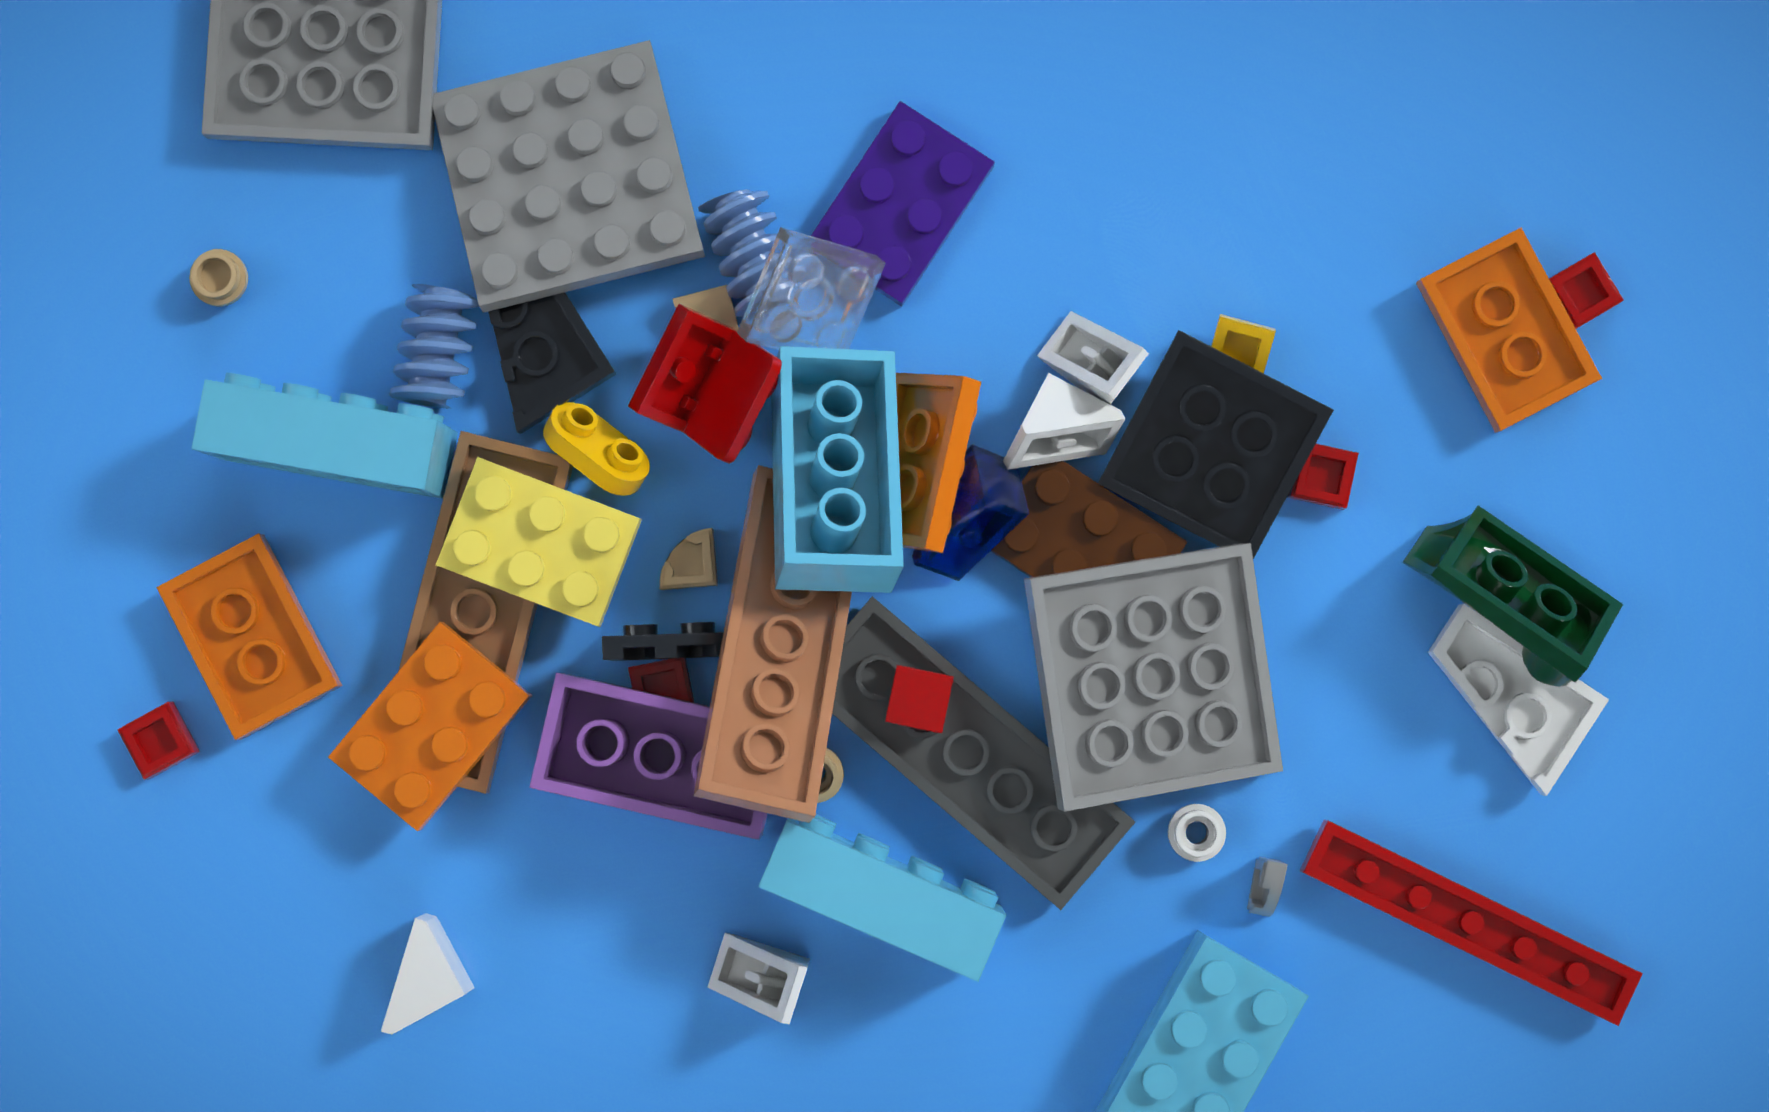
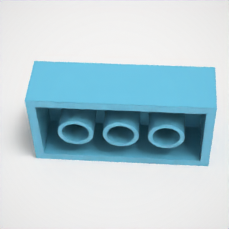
(325, 438)
(836, 471)
(884, 896)
(1206, 1036)

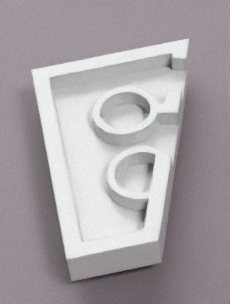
(1530, 719)

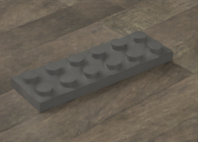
(981, 766)

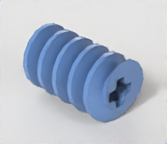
(741, 239)
(434, 346)

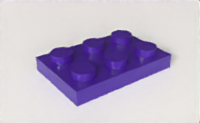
(905, 198)

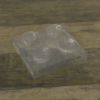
(810, 293)

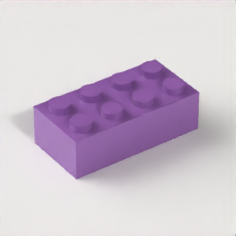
(631, 754)

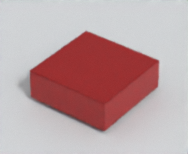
(1586, 290)
(1326, 477)
(664, 678)
(919, 699)
(158, 740)

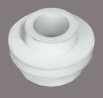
(1214, 837)

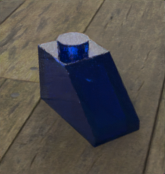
(984, 512)

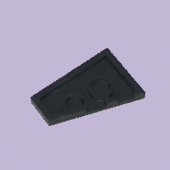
(546, 357)
(645, 643)

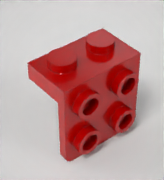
(707, 383)

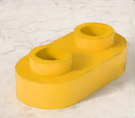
(596, 448)

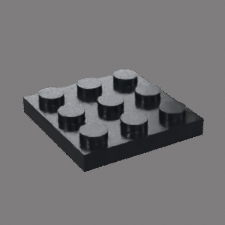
(1215, 444)

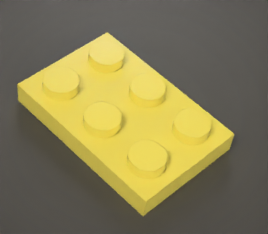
(538, 542)

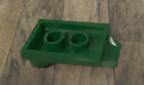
(1521, 591)

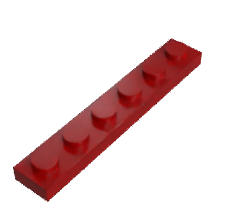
(1471, 922)

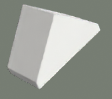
(1092, 357)
(1063, 426)
(427, 976)
(759, 976)

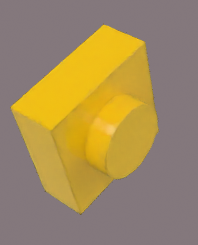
(1244, 341)

